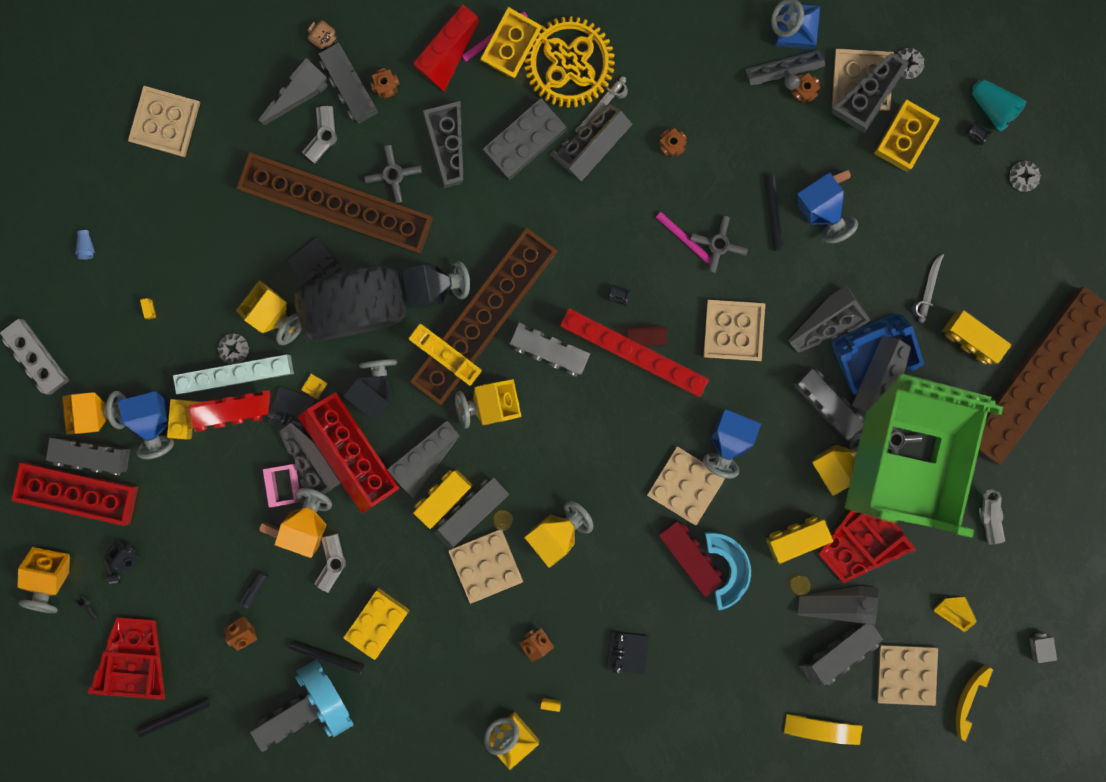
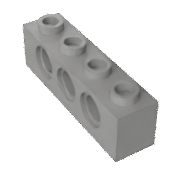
(11, 337)

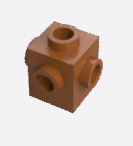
(389, 88)
(803, 94)
(669, 149)
(240, 633)
(536, 644)

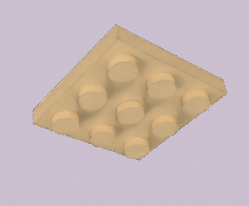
(851, 69)
(164, 121)
(734, 330)
(685, 486)
(485, 566)
(907, 675)

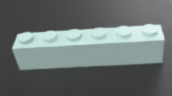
(233, 374)

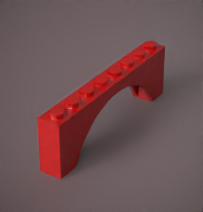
(634, 352)

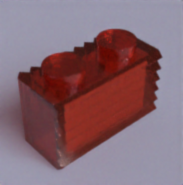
(648, 336)

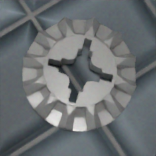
(917, 59)
(1020, 183)
(242, 347)

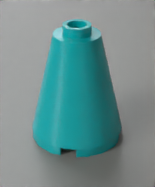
(998, 103)

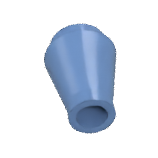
(84, 246)

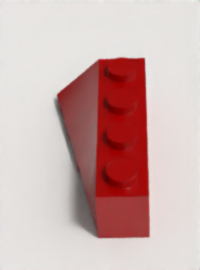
(445, 51)
(227, 410)

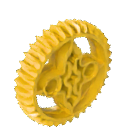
(576, 68)

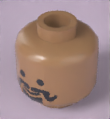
(321, 34)

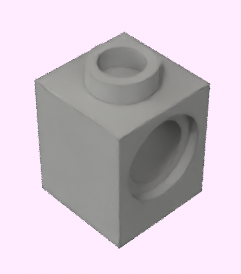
(1043, 648)

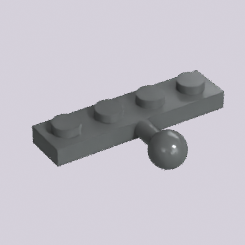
(785, 68)

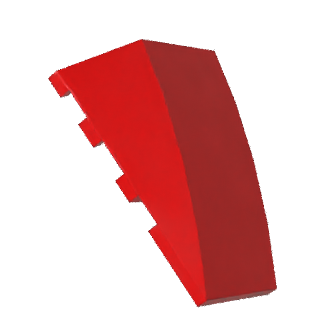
(864, 544)
(130, 662)

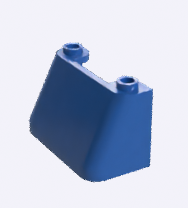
(857, 348)

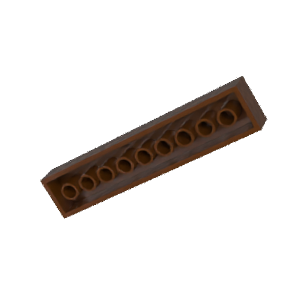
(335, 203)
(487, 311)
(1042, 373)

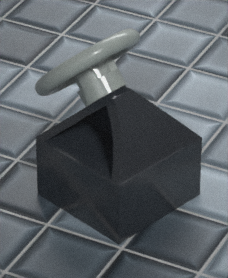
(430, 285)
(372, 393)

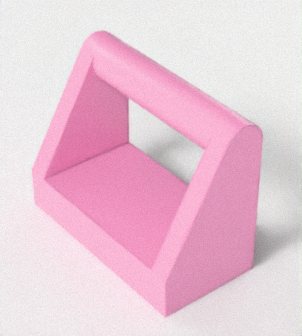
(271, 487)

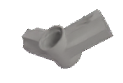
(325, 123)
(992, 517)
(332, 551)

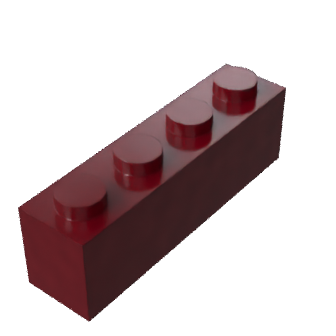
(691, 558)

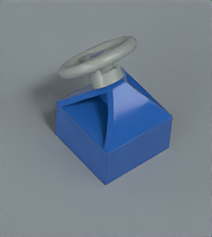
(795, 24)
(823, 205)
(147, 417)
(731, 437)

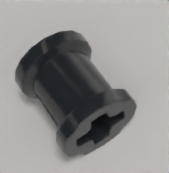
(978, 133)
(619, 295)

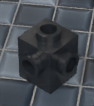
(122, 556)

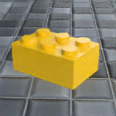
(510, 43)
(906, 135)
(976, 338)
(442, 498)
(799, 539)
(376, 624)

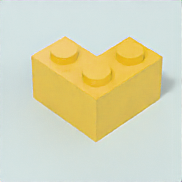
(177, 419)

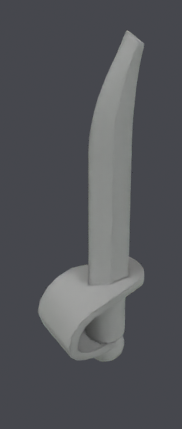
(605, 100)
(928, 292)

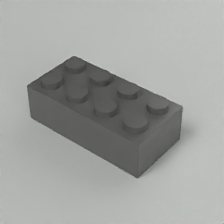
(525, 139)

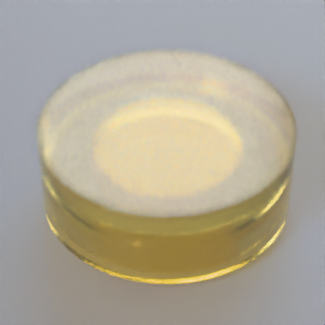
(502, 520)
(800, 585)

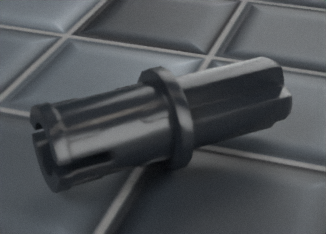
(253, 589)

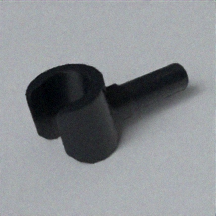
(111, 578)
(86, 606)

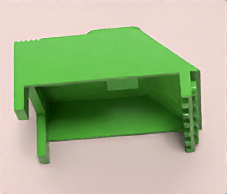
(915, 489)

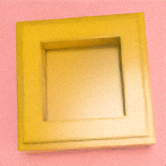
(148, 308)
(314, 386)
(549, 704)

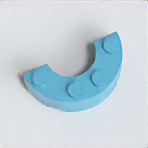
(739, 568)
(325, 697)

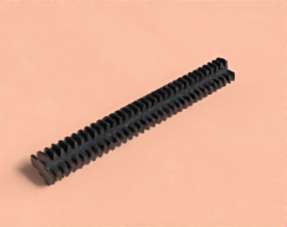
(773, 208)
(325, 657)
(201, 705)

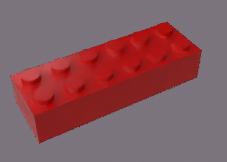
(348, 452)
(74, 493)

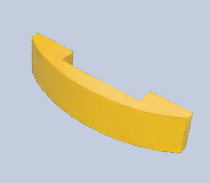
(445, 354)
(981, 678)
(823, 730)

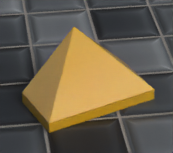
(956, 612)

